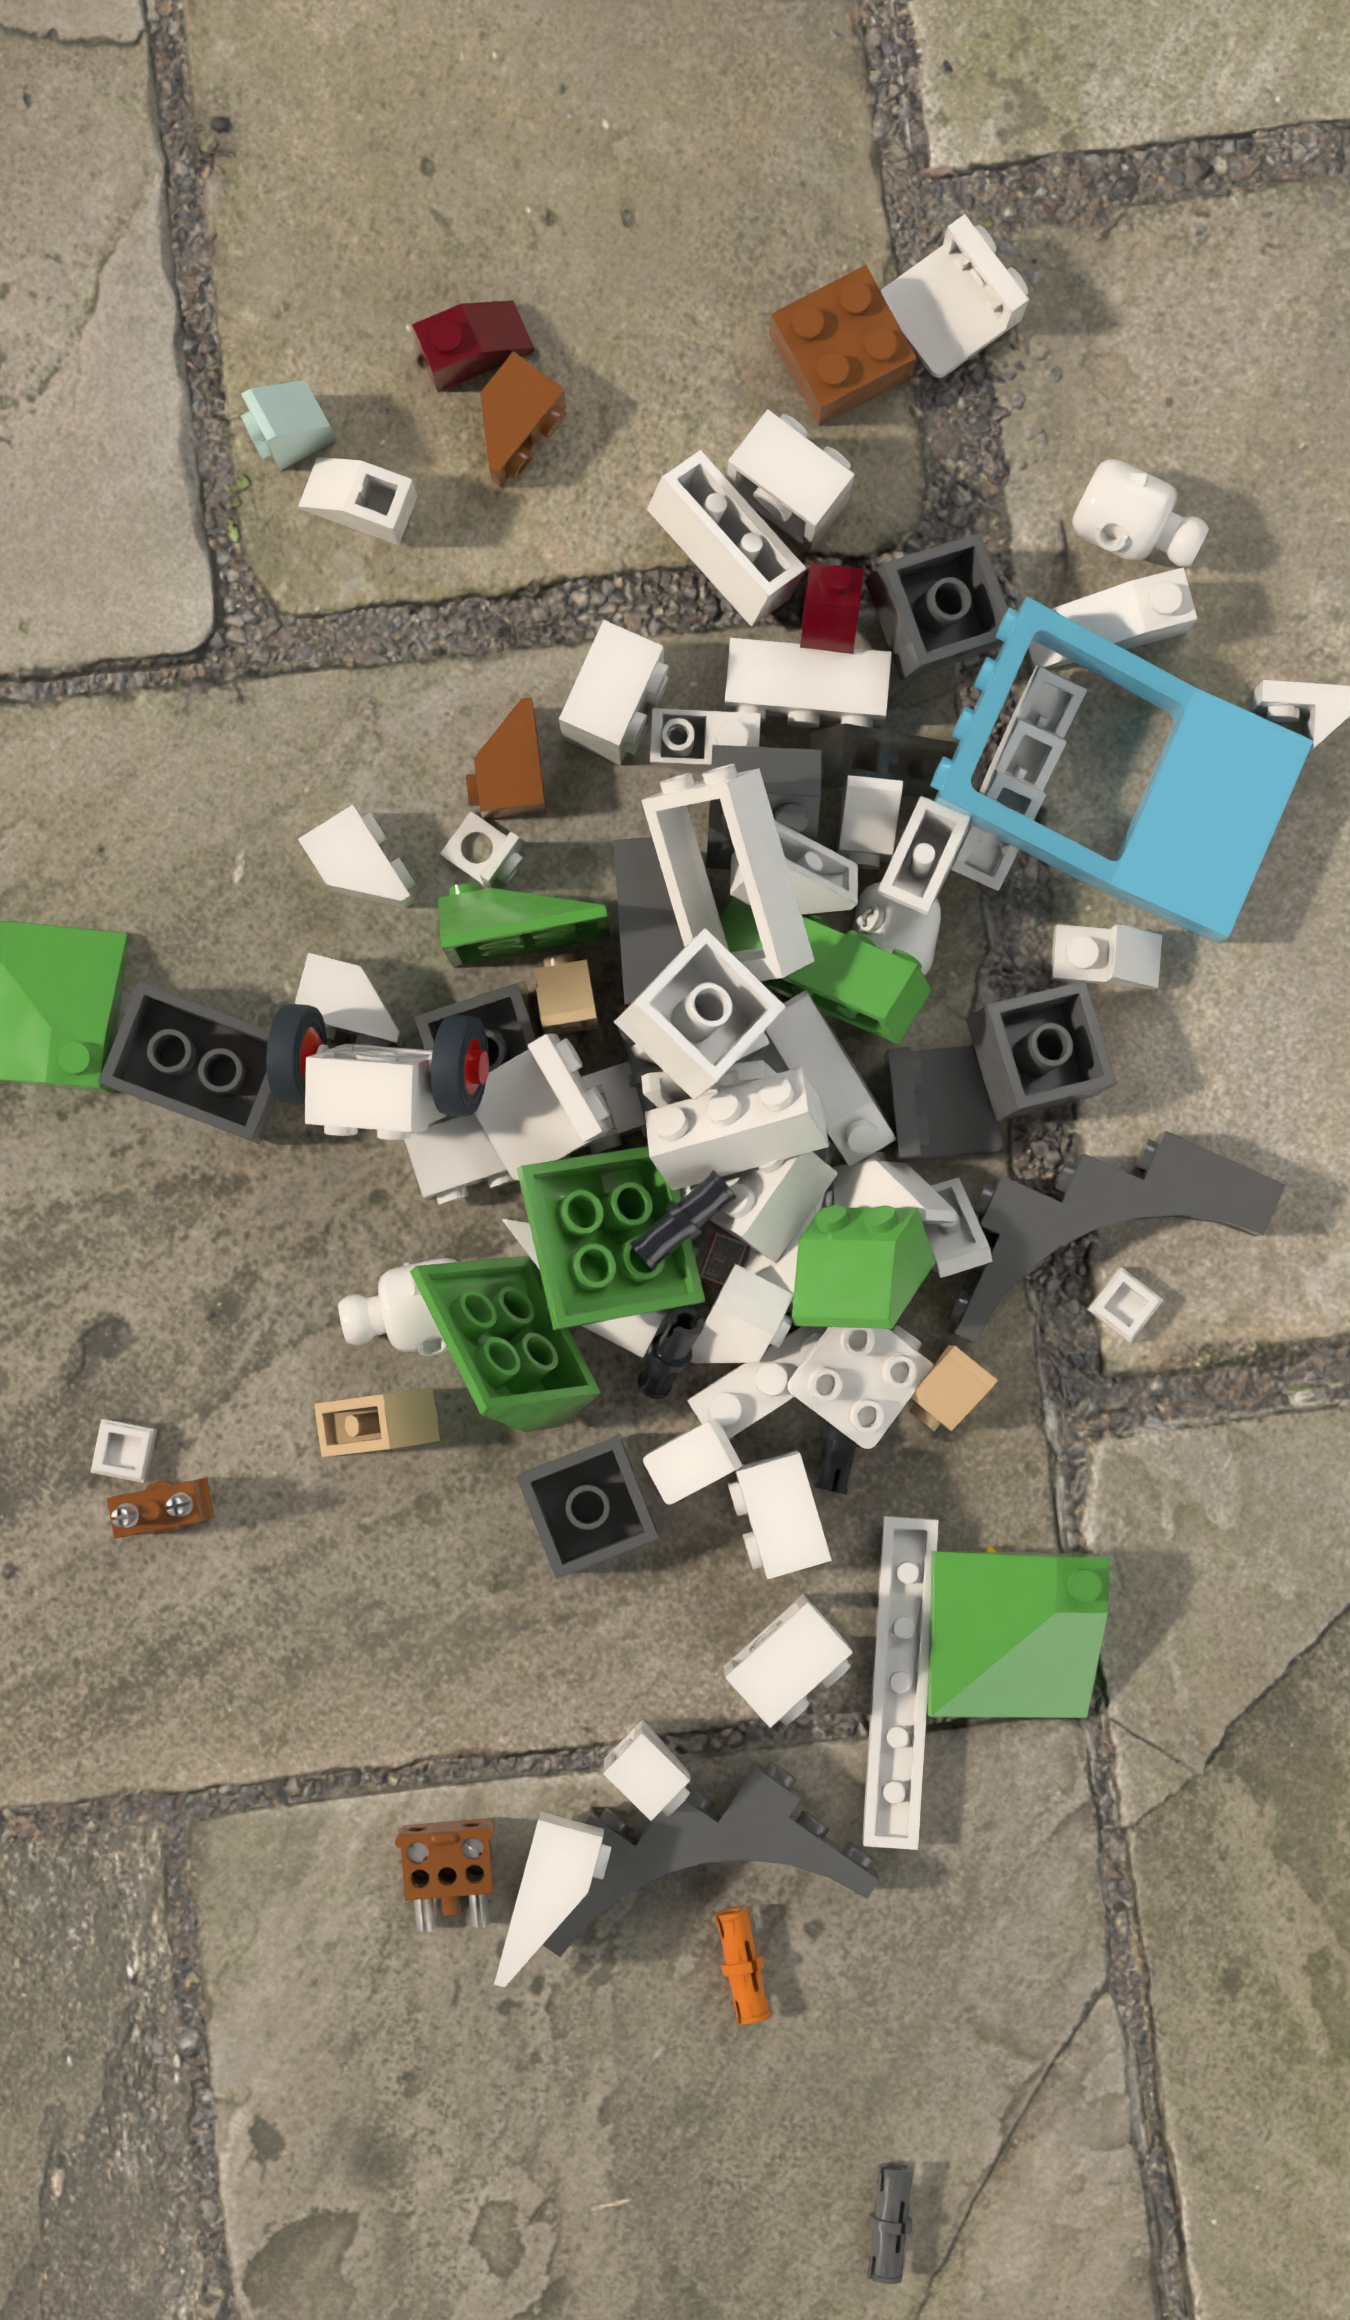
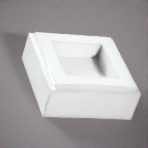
(1124, 1304)
(123, 1450)

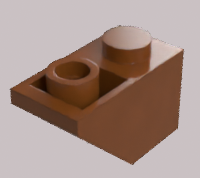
(517, 411)

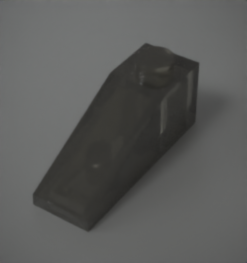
(882, 755)

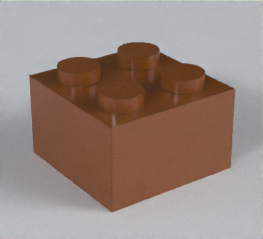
(842, 345)

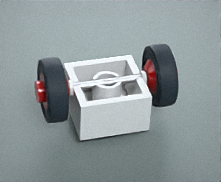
(375, 1085)

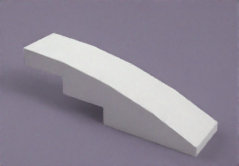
(1021, 769)

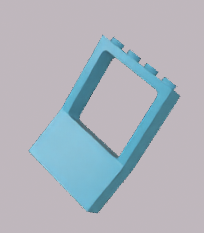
(1204, 805)

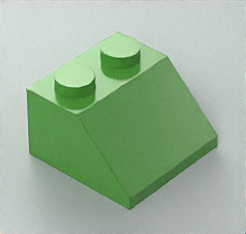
(859, 1266)

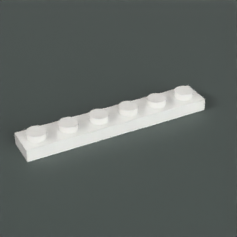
(899, 1684)

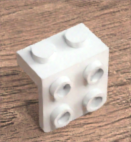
(957, 299)
(540, 1105)
(860, 1379)

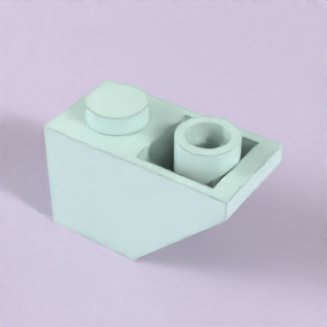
(286, 422)

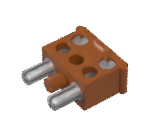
(160, 1507)
(453, 1846)

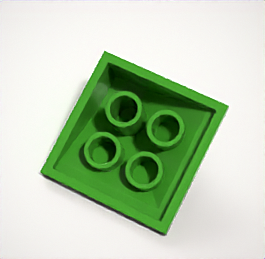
(502, 923)
(59, 1003)
(582, 1230)
(505, 1341)
(1015, 1633)

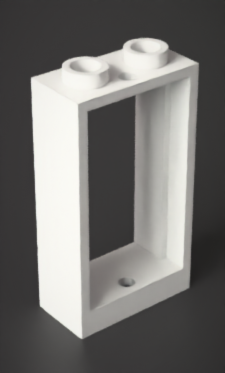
(759, 859)

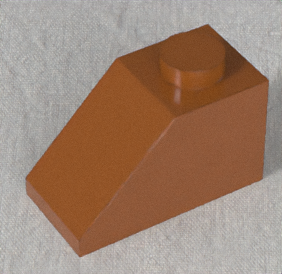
(509, 768)

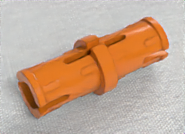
(742, 1965)

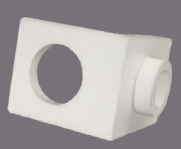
(504, 858)

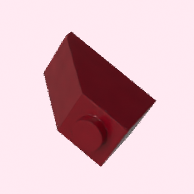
(470, 340)
(831, 608)

